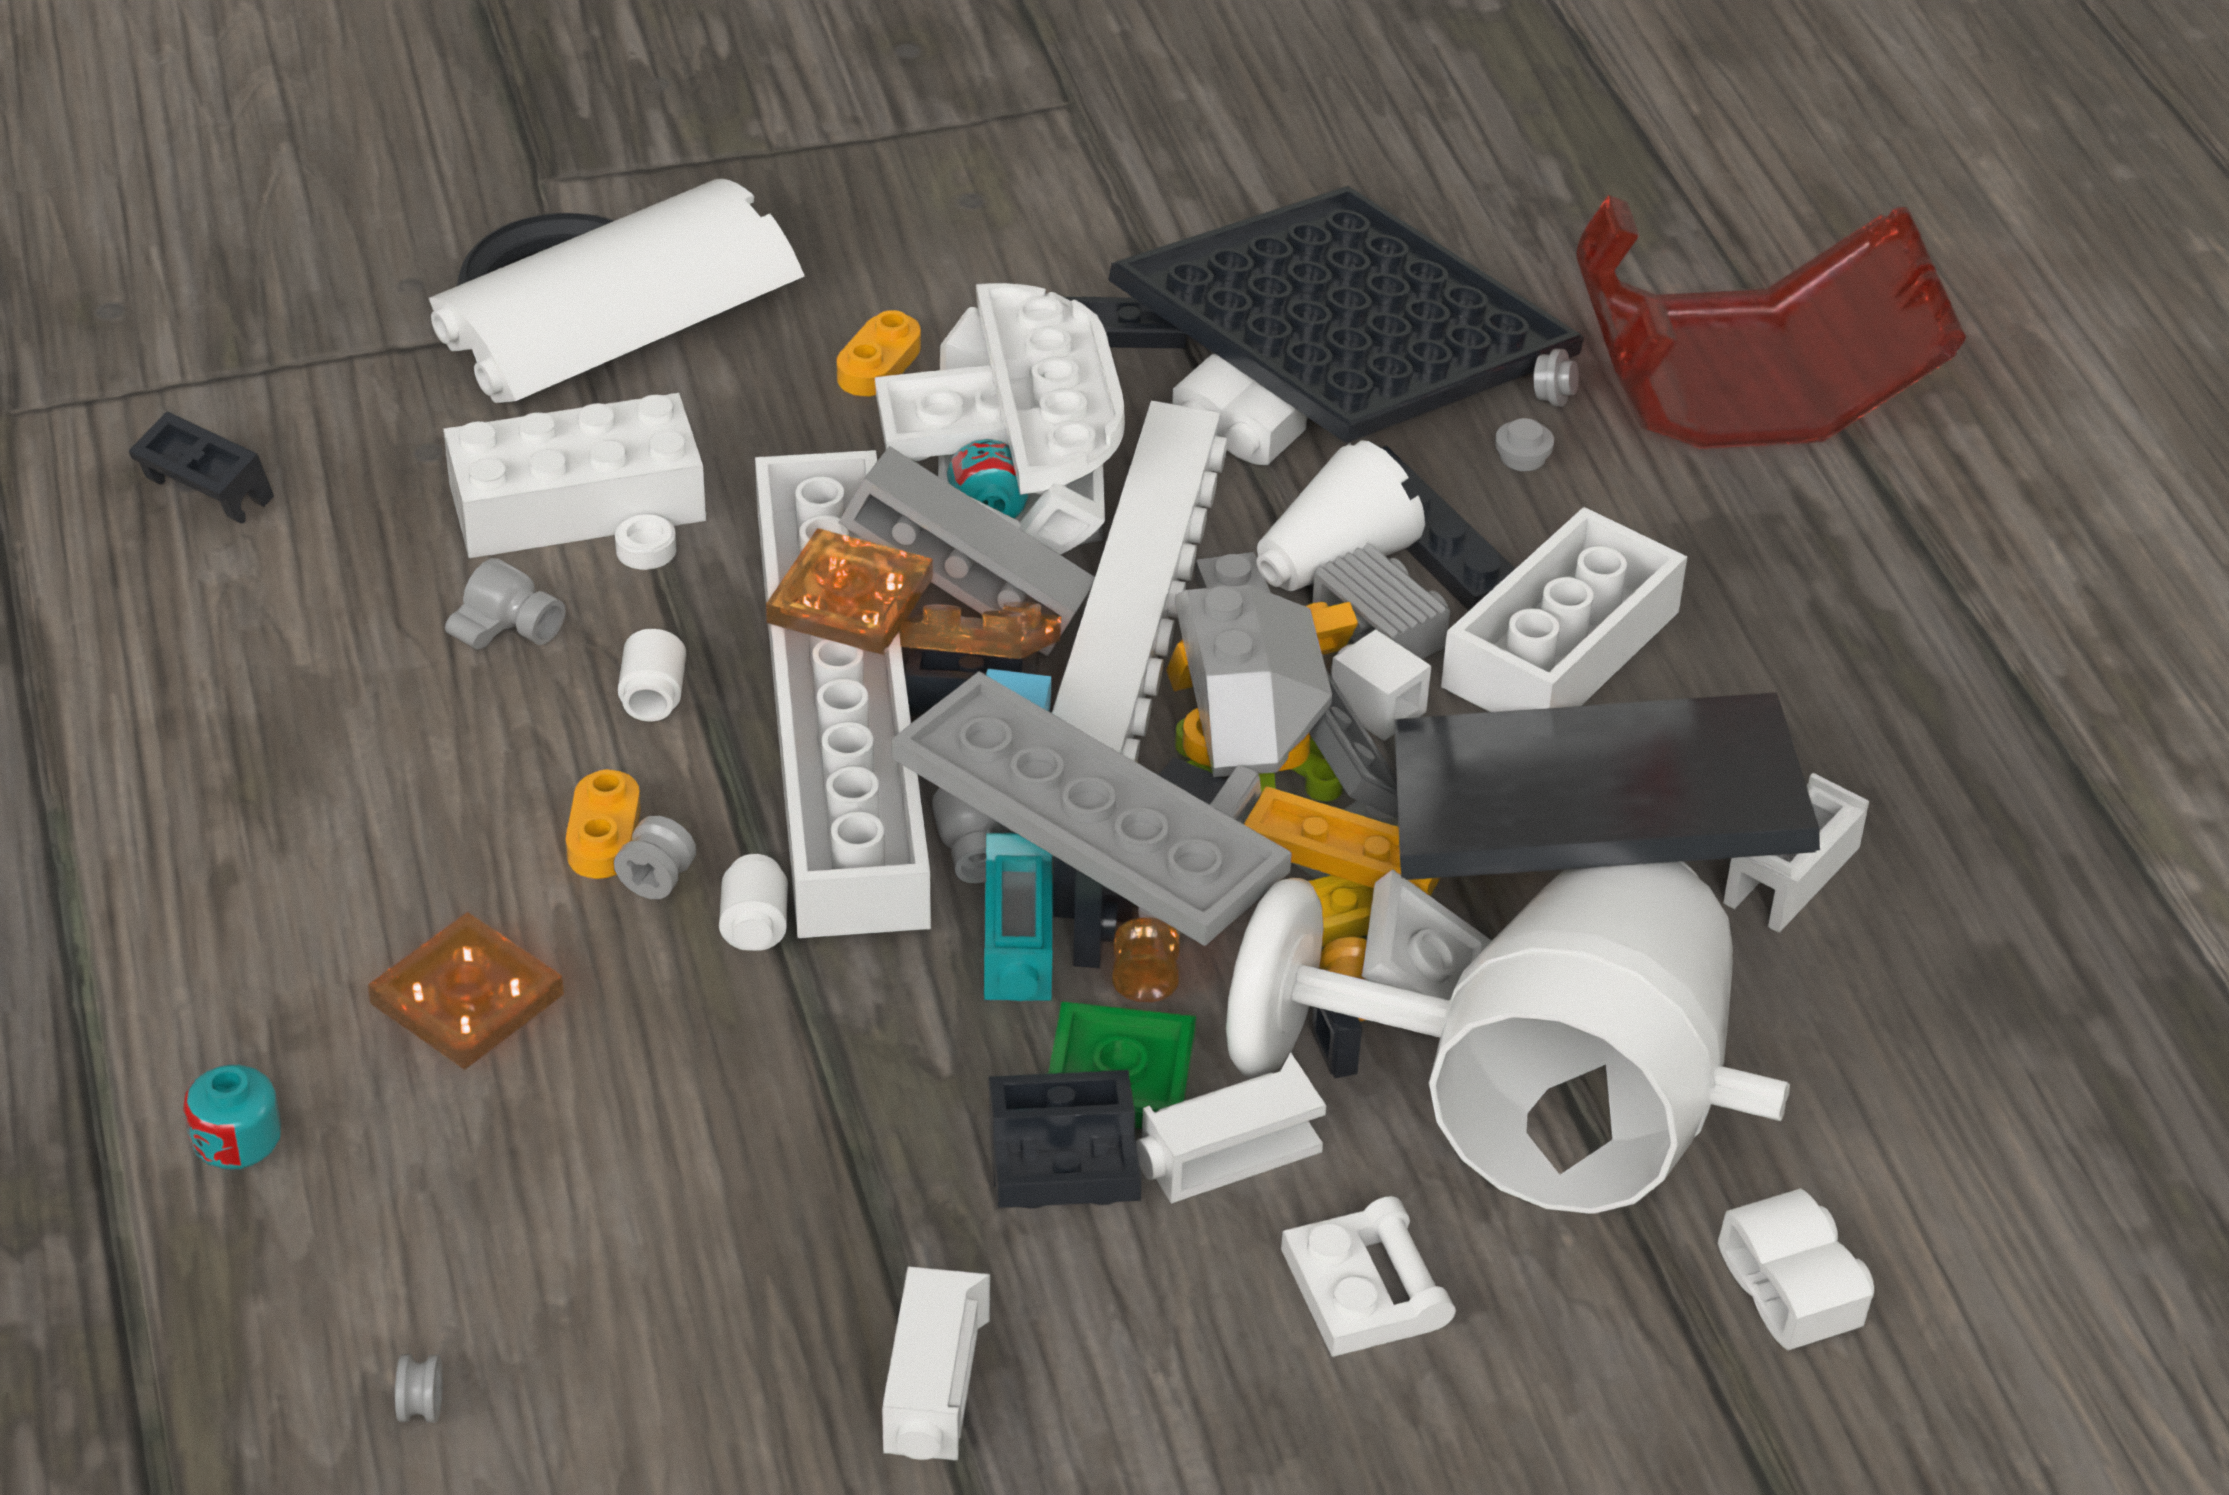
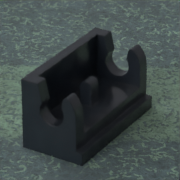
(203, 463)

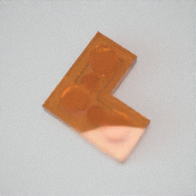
(1000, 633)

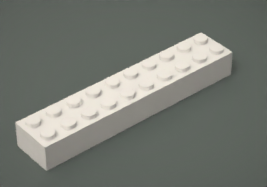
(847, 803)

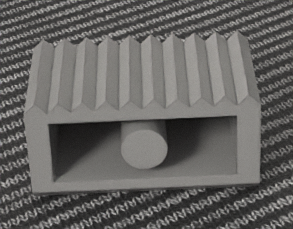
(1384, 600)

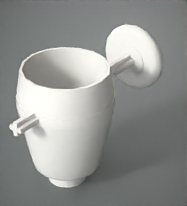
(1589, 975)

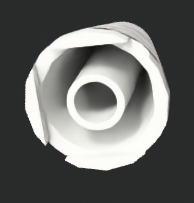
(1343, 508)

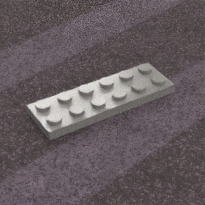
(1092, 807)

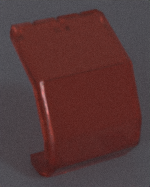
(1779, 358)

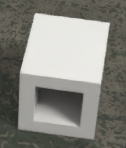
(1381, 682)

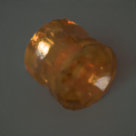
(1146, 960)

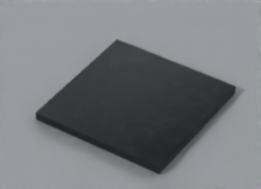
(1345, 312)
(1600, 787)

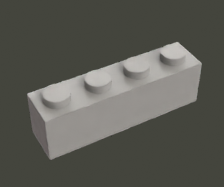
(971, 547)

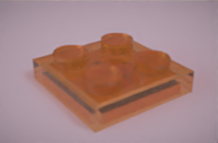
(849, 591)
(466, 990)

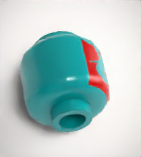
(988, 475)
(232, 1116)

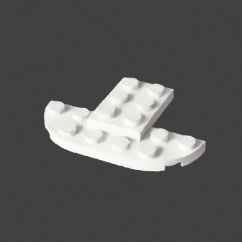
(1044, 394)

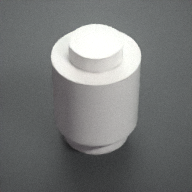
(651, 674)
(753, 903)

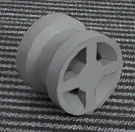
(655, 857)

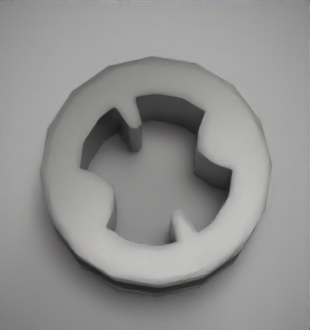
(419, 1388)

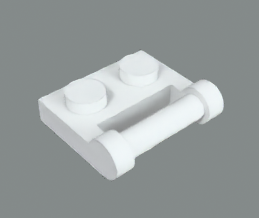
(1346, 1287)

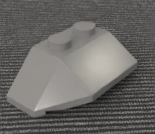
(1252, 674)

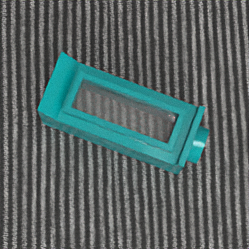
(1017, 920)

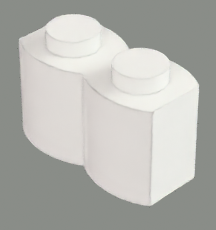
(1250, 415)
(1795, 1268)

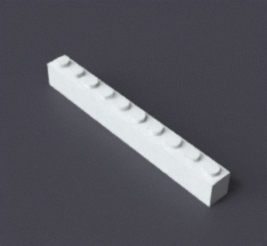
(1140, 575)

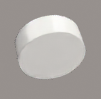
(645, 542)

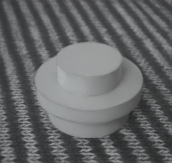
(1555, 377)
(1524, 444)

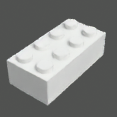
(573, 473)
(1564, 618)

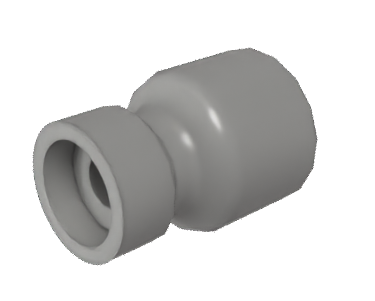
(501, 599)
(965, 833)

